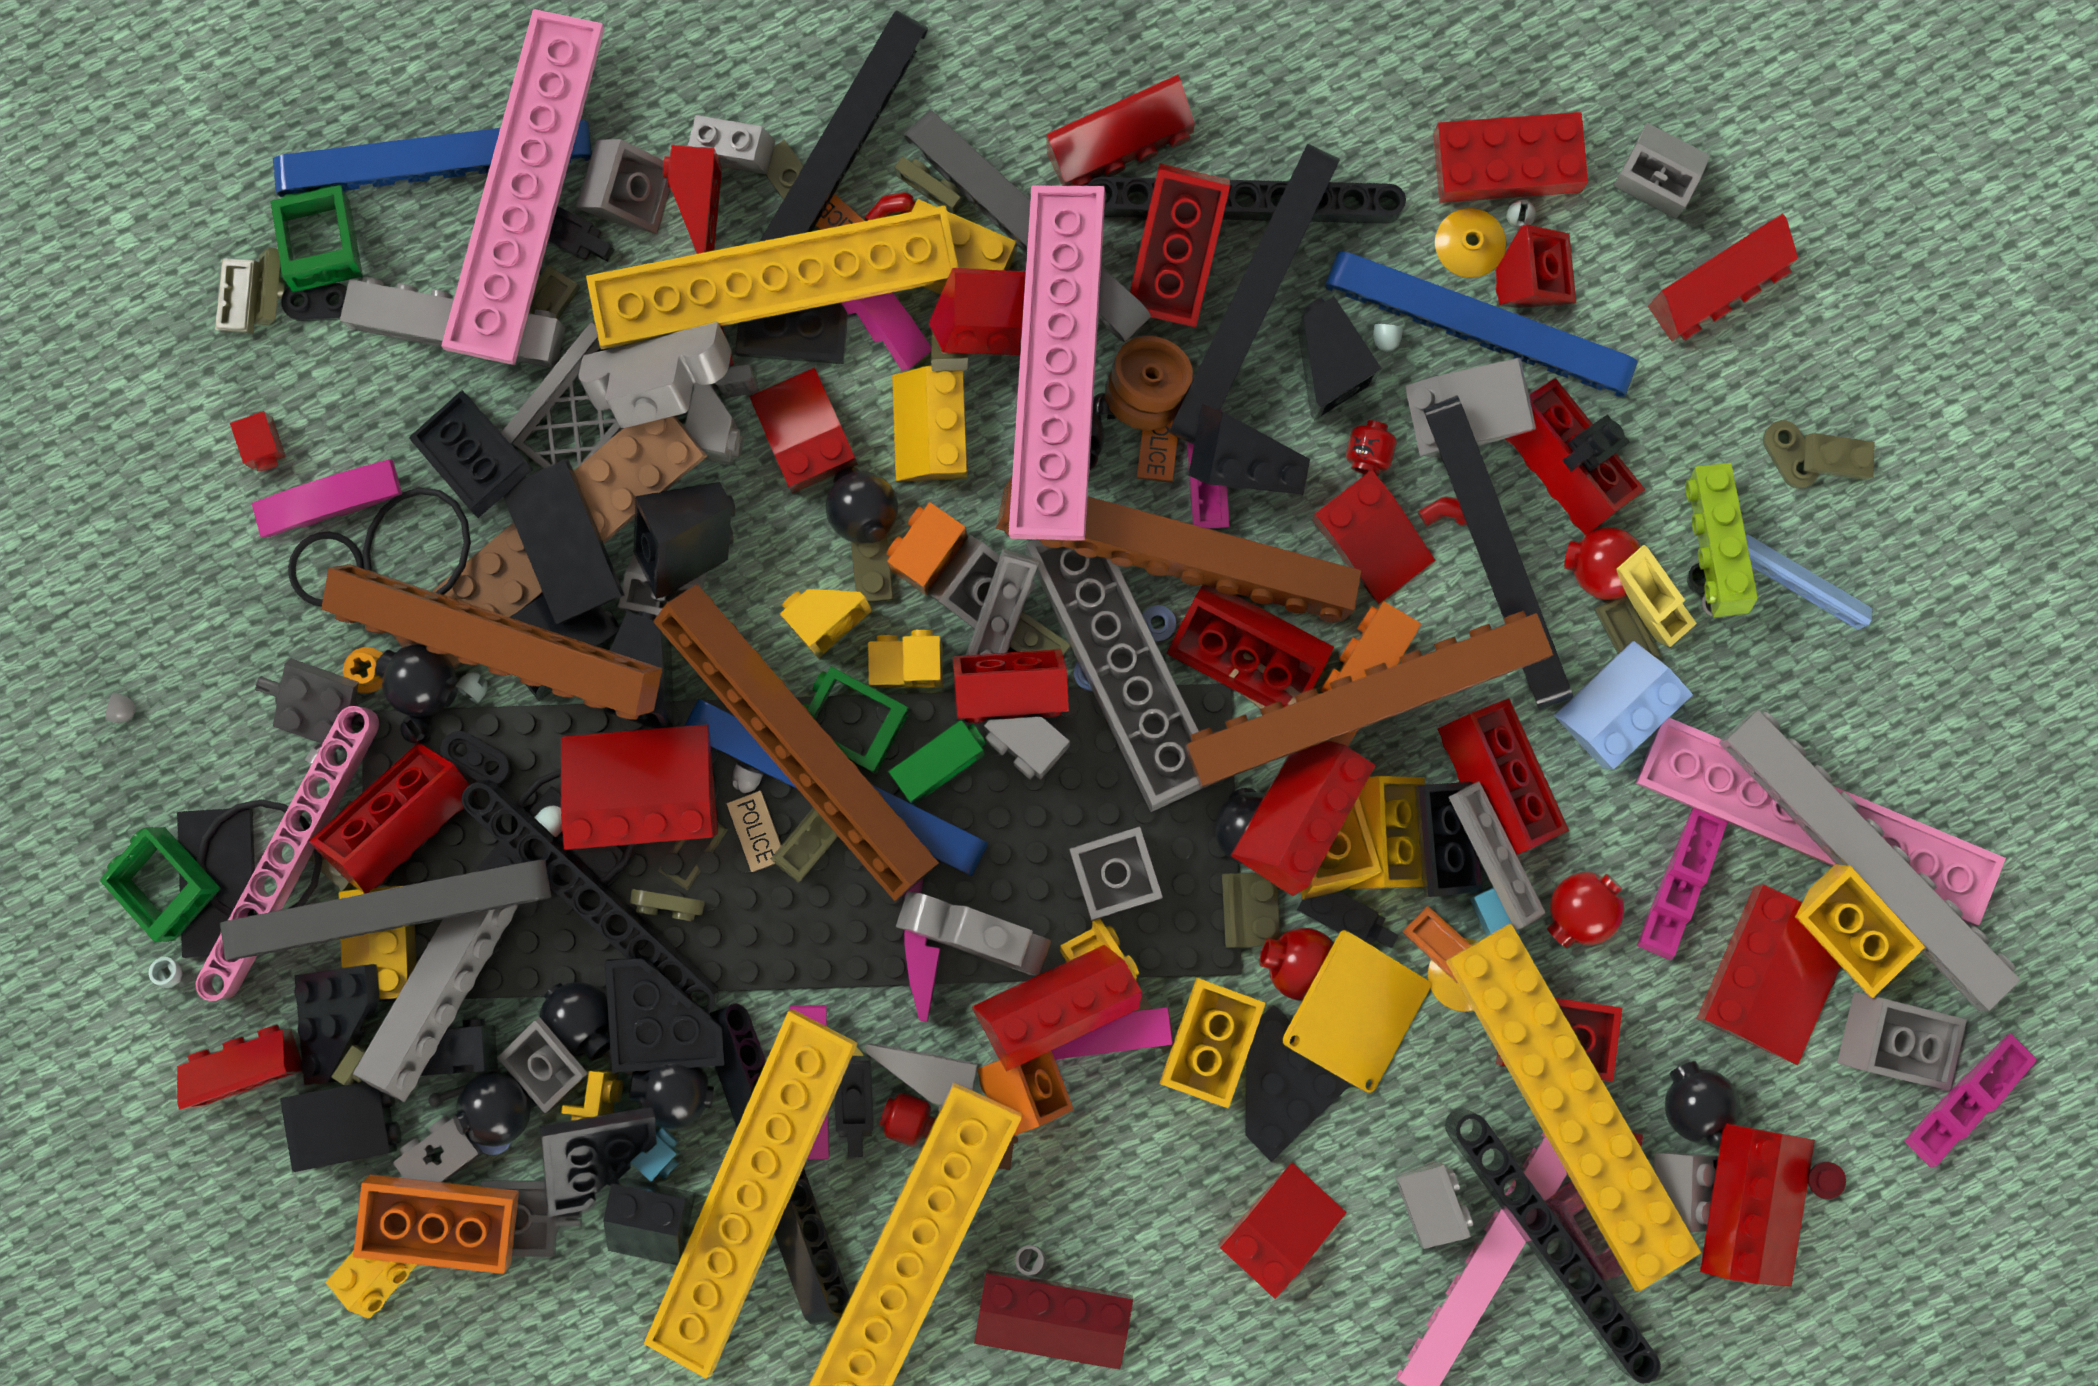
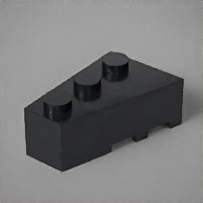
(1242, 457)
(465, 1050)

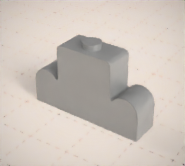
(655, 374)
(974, 933)

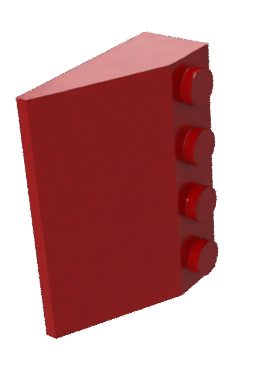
(637, 787)
(1770, 978)
(1757, 1206)

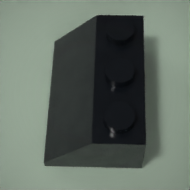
(1446, 851)

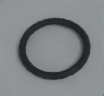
(302, 545)

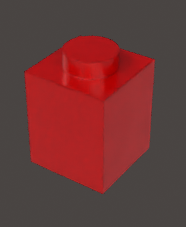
(258, 441)

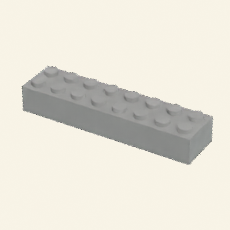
(1121, 669)

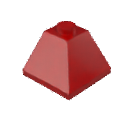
(1536, 269)

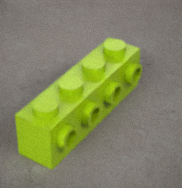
(1721, 540)

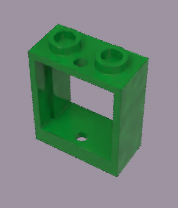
(320, 268)
(889, 729)
(938, 761)
(187, 904)

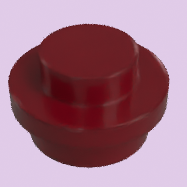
(1826, 1180)

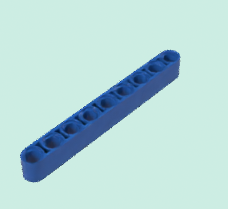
(397, 160)
(1481, 322)
(940, 837)

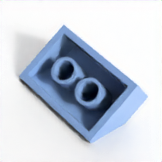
(1623, 705)

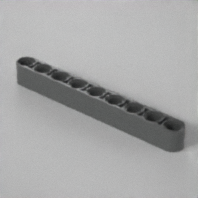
(1011, 210)
(385, 910)

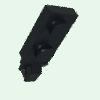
(578, 236)
(1596, 444)
(1345, 913)
(855, 1104)

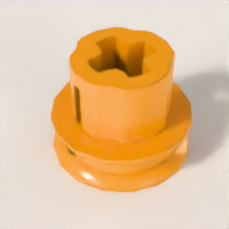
(352, 665)

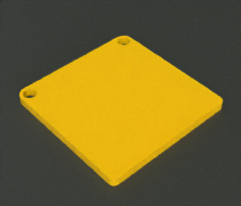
(1356, 1011)

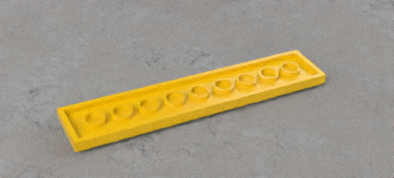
(772, 277)
(1573, 1107)
(750, 1193)
(918, 1241)

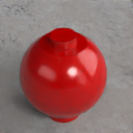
(1597, 559)
(1586, 909)
(1295, 960)

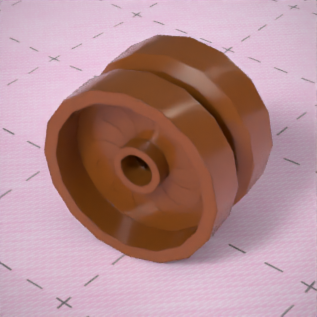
(1148, 382)

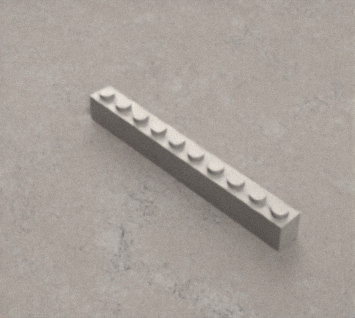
(1851, 840)

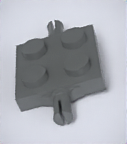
(310, 699)
(534, 1228)

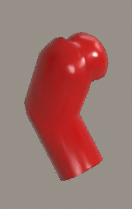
(890, 204)
(1442, 507)

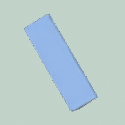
(1808, 585)

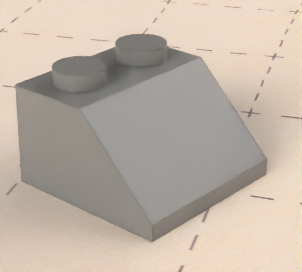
(624, 185)
(713, 426)
(967, 580)
(543, 1065)

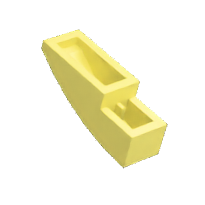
(1655, 597)

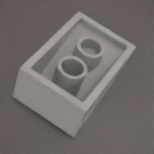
(1491, 396)
(1901, 1041)
(925, 1073)

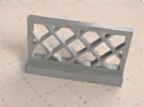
(549, 393)

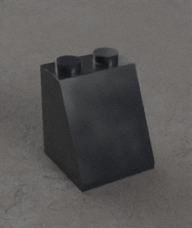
(1333, 357)
(682, 534)
(593, 627)
(645, 642)
(339, 1125)
(647, 1220)

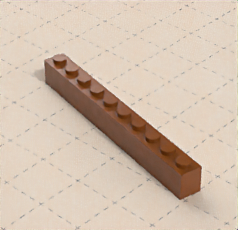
(1209, 559)
(492, 640)
(1368, 699)
(795, 742)

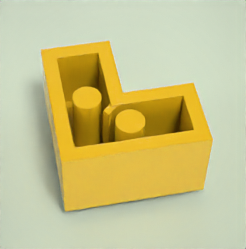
(906, 663)

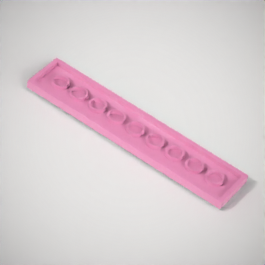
(523, 187)
(1057, 363)
(1704, 776)

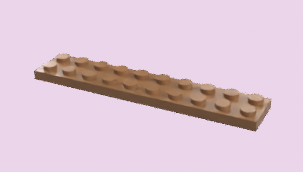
(629, 465)

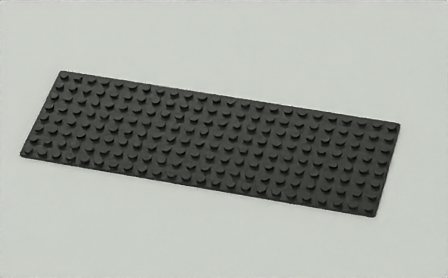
(838, 919)

